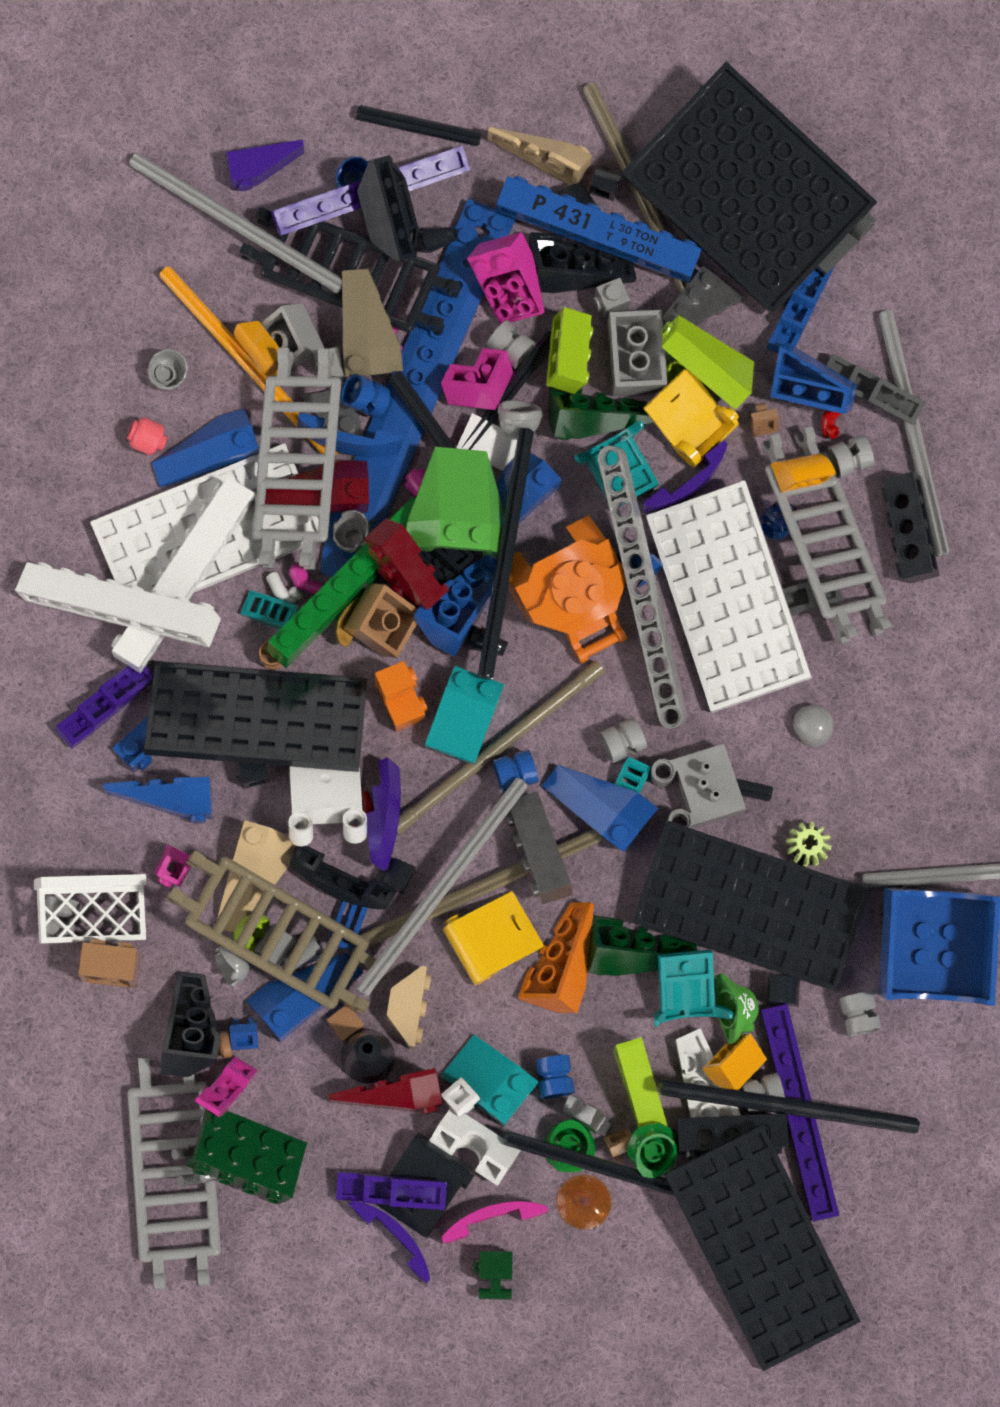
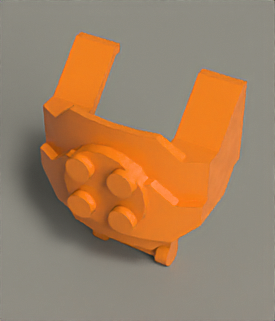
(573, 589)

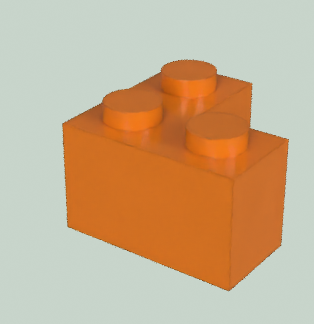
(398, 694)

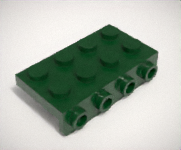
(248, 1156)

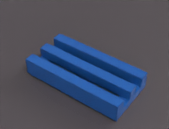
(349, 947)

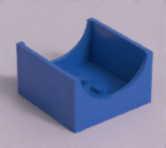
(939, 945)

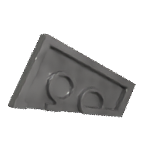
(703, 298)

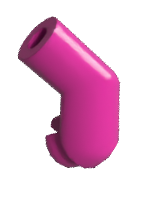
(301, 579)

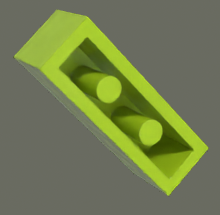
(569, 350)

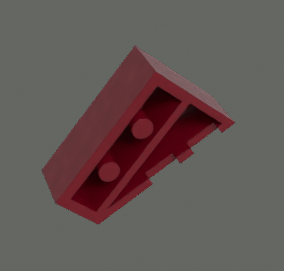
(402, 566)

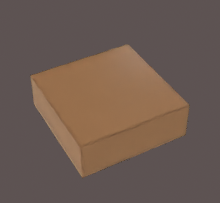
(345, 1023)

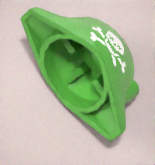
(741, 1003)

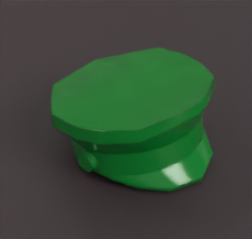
(584, 1144)
(652, 1149)

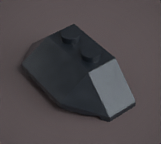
(388, 209)

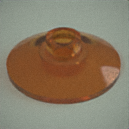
(577, 1215)

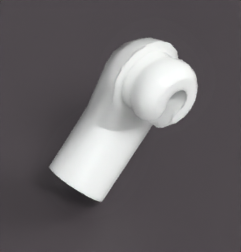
(282, 592)

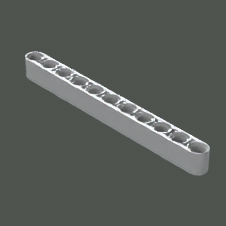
(633, 577)

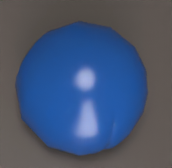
(350, 171)

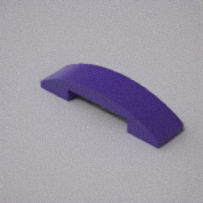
(663, 500)
(369, 1214)

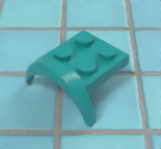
(641, 473)
(687, 987)

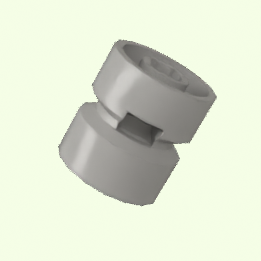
(507, 338)
(851, 456)
(622, 740)
(64, 914)
(860, 1013)
(768, 1085)

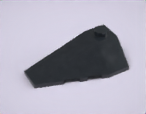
(191, 1030)

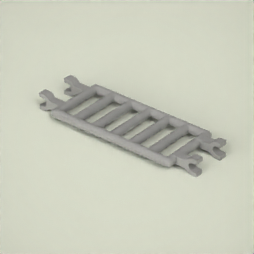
(309, 538)
(838, 613)
(140, 1174)

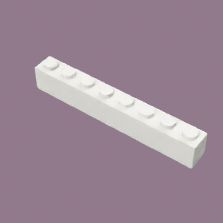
(189, 564)
(118, 603)

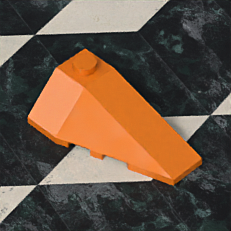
(561, 972)

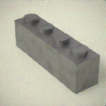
(540, 849)

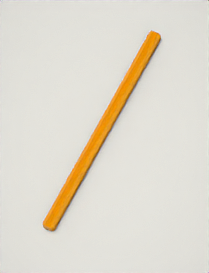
(226, 339)

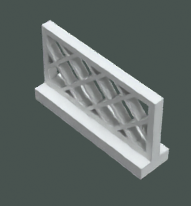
(90, 884)

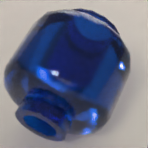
(773, 522)

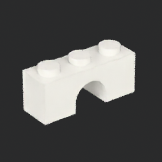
(465, 1132)

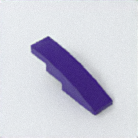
(103, 705)
(384, 821)
(391, 1190)

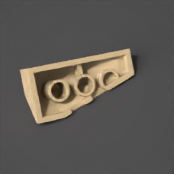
(552, 156)
(265, 854)

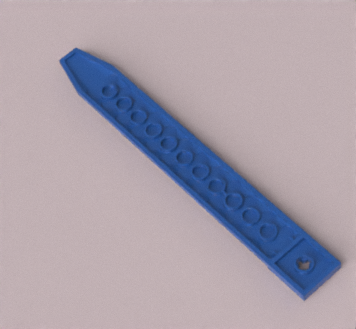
(424, 365)

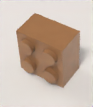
(382, 620)
(109, 964)

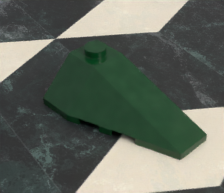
(587, 416)
(627, 951)

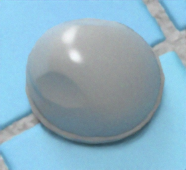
(518, 415)

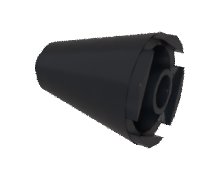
(370, 1066)

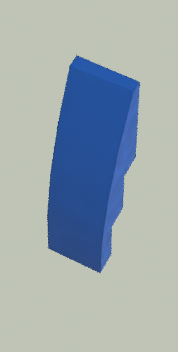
(798, 311)

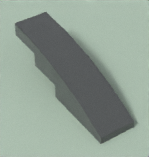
(879, 391)
(802, 600)

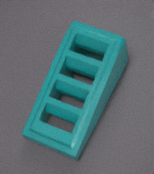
(265, 619)
(638, 766)

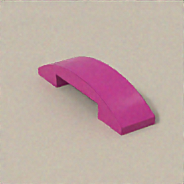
(227, 1087)
(526, 1211)

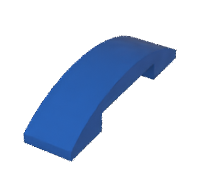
(382, 444)

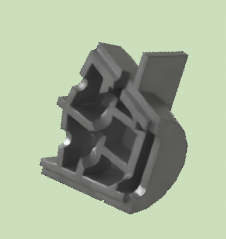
(587, 1115)

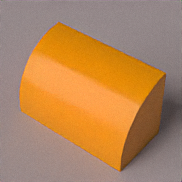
(258, 346)
(802, 472)
(735, 1063)

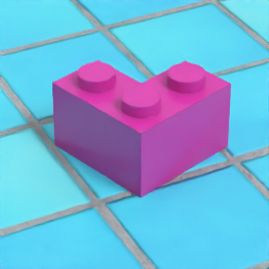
(479, 385)

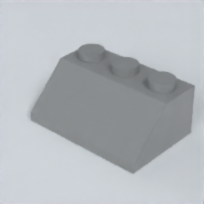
(636, 352)

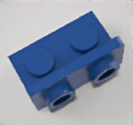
(131, 748)

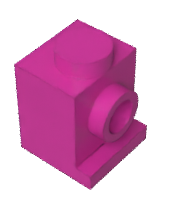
(177, 876)

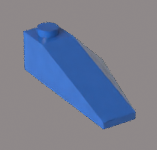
(285, 1008)

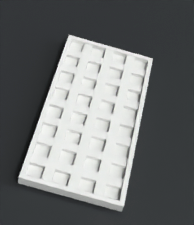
(143, 535)
(728, 596)

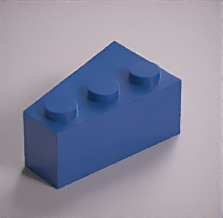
(810, 382)

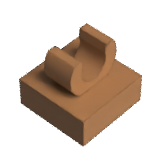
(764, 420)
(617, 1143)

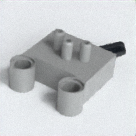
(708, 786)

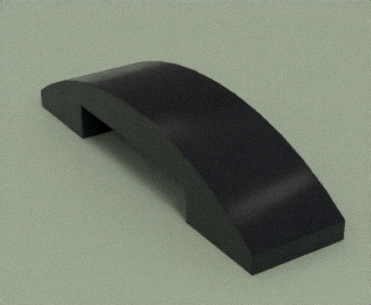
(340, 884)

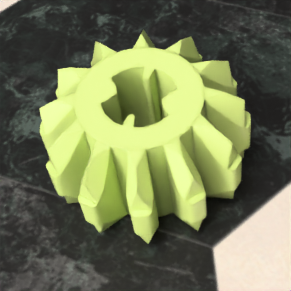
(816, 851)

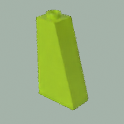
(710, 360)
(639, 1082)

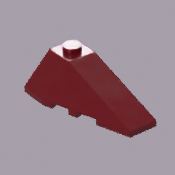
(349, 488)
(411, 1093)

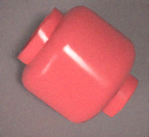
(147, 436)

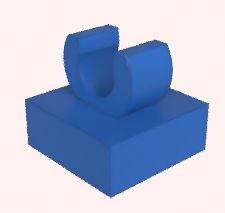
(244, 1035)

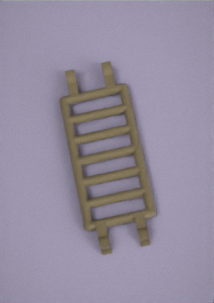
(261, 961)

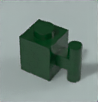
(494, 1267)

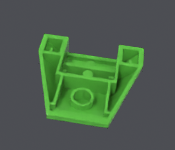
(457, 504)

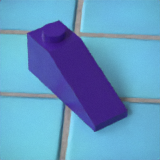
(256, 164)

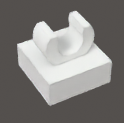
(460, 1097)

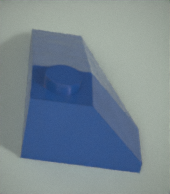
(209, 449)
(539, 485)
(457, 612)
(183, 798)
(608, 808)

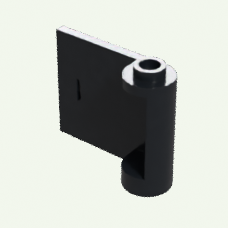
(429, 1162)

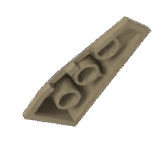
(367, 333)

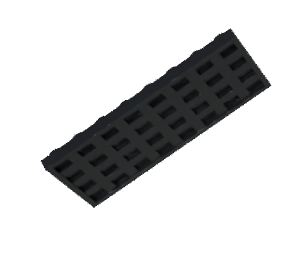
(256, 716)
(751, 905)
(762, 1247)

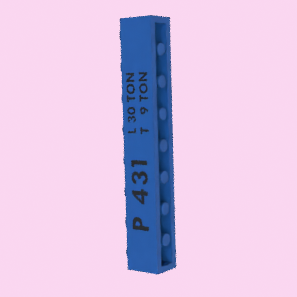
(598, 229)

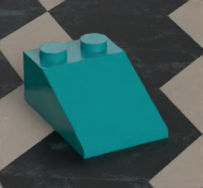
(464, 715)
(494, 1078)

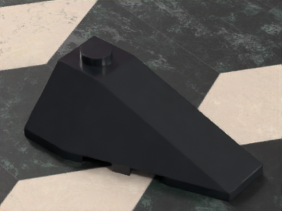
(574, 267)

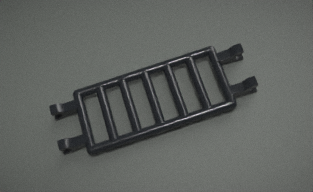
(415, 316)

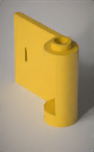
(692, 419)
(489, 938)

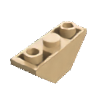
(407, 1006)

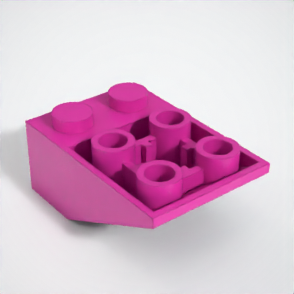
(508, 277)

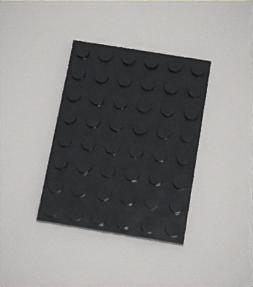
(748, 188)

